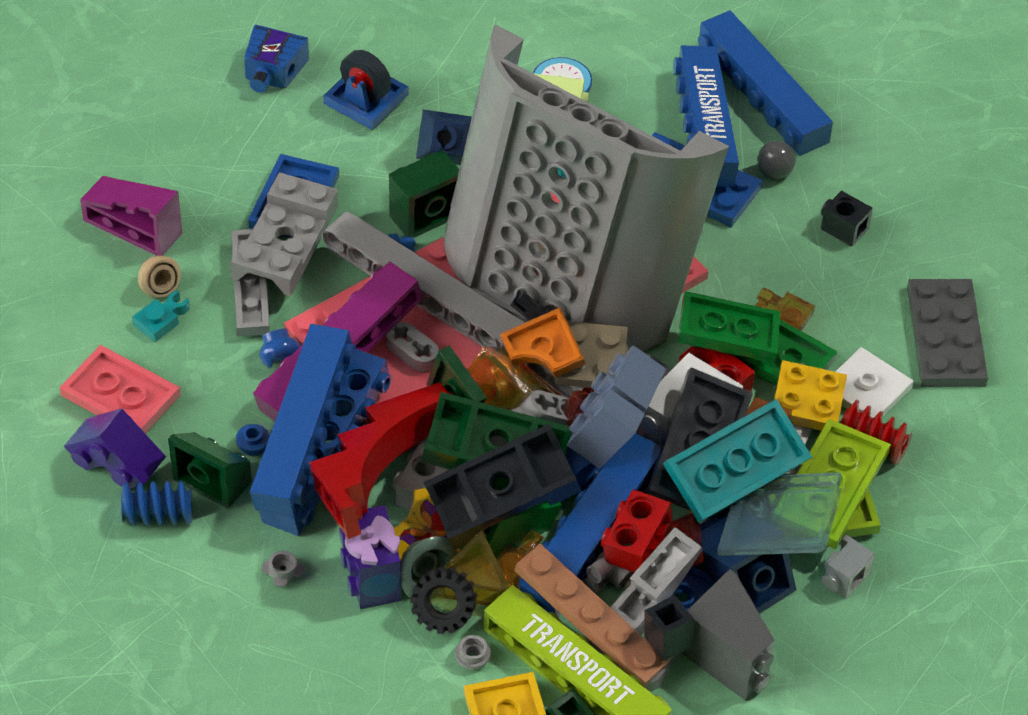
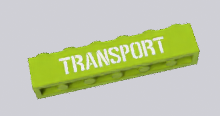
(566, 657)

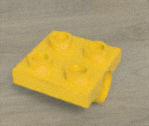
(810, 394)

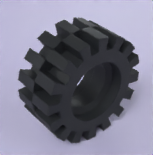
(429, 615)

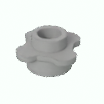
(281, 560)

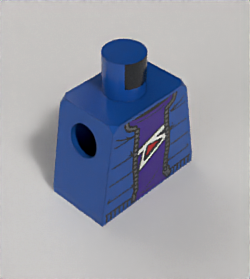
(274, 57)

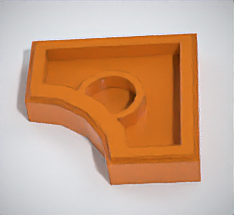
(545, 342)

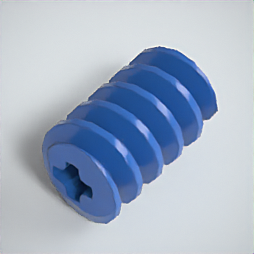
(156, 503)

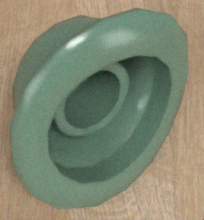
(423, 557)

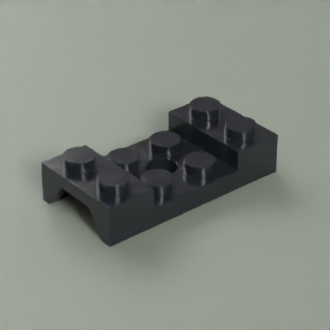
(536, 474)

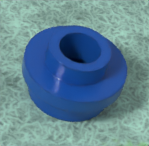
(249, 445)

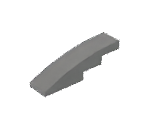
(656, 578)

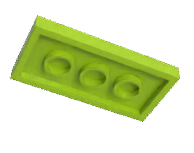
(856, 458)

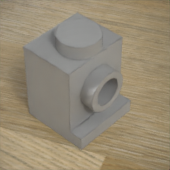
(848, 567)

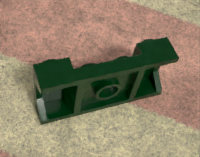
(464, 428)

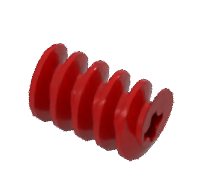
(876, 428)

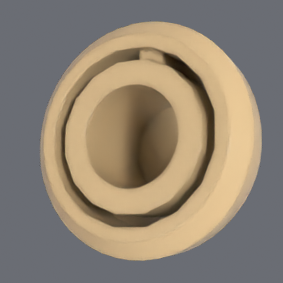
(159, 277)

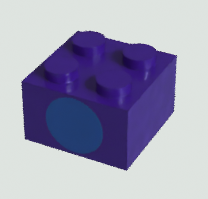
(373, 583)

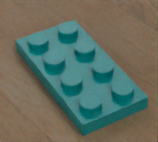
(737, 460)

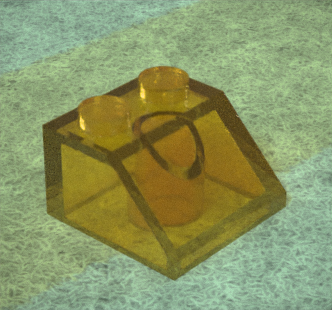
(502, 381)

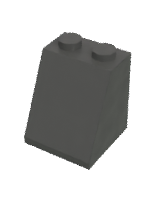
(731, 638)

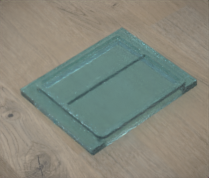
(783, 516)

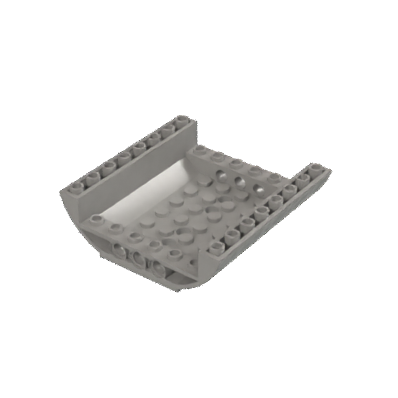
(623, 215)

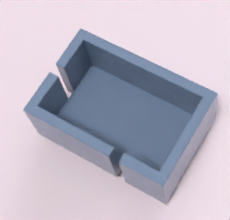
(615, 406)

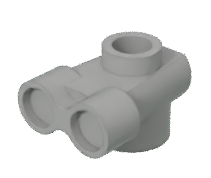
(602, 572)

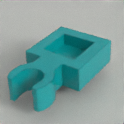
(159, 318)

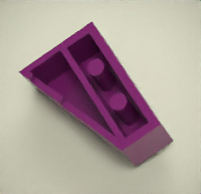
(134, 212)

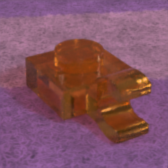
(792, 308)
(511, 556)

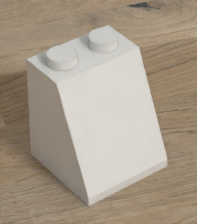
(660, 410)

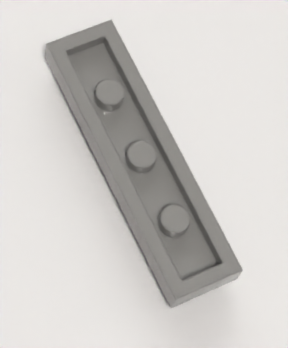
(250, 297)

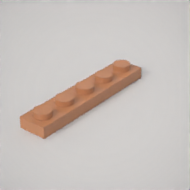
(590, 614)

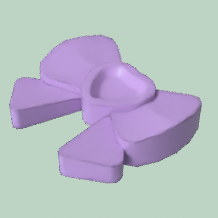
(363, 545)

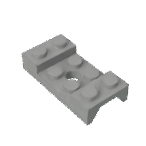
(293, 209)

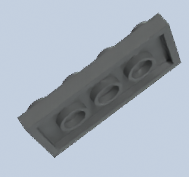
(947, 333)

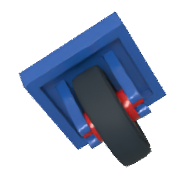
(365, 90)

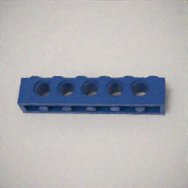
(373, 378)

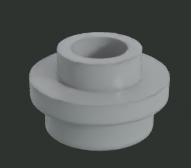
(476, 645)

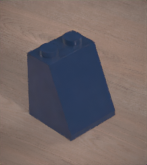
(763, 576)

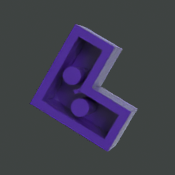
(117, 445)

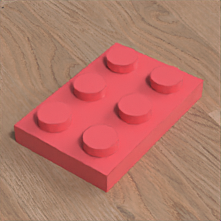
(113, 382)

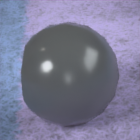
(776, 159)

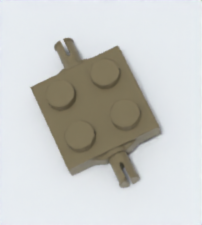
(598, 347)

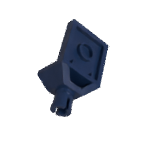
(443, 132)

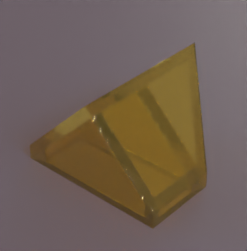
(482, 568)

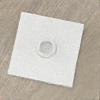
(873, 383)

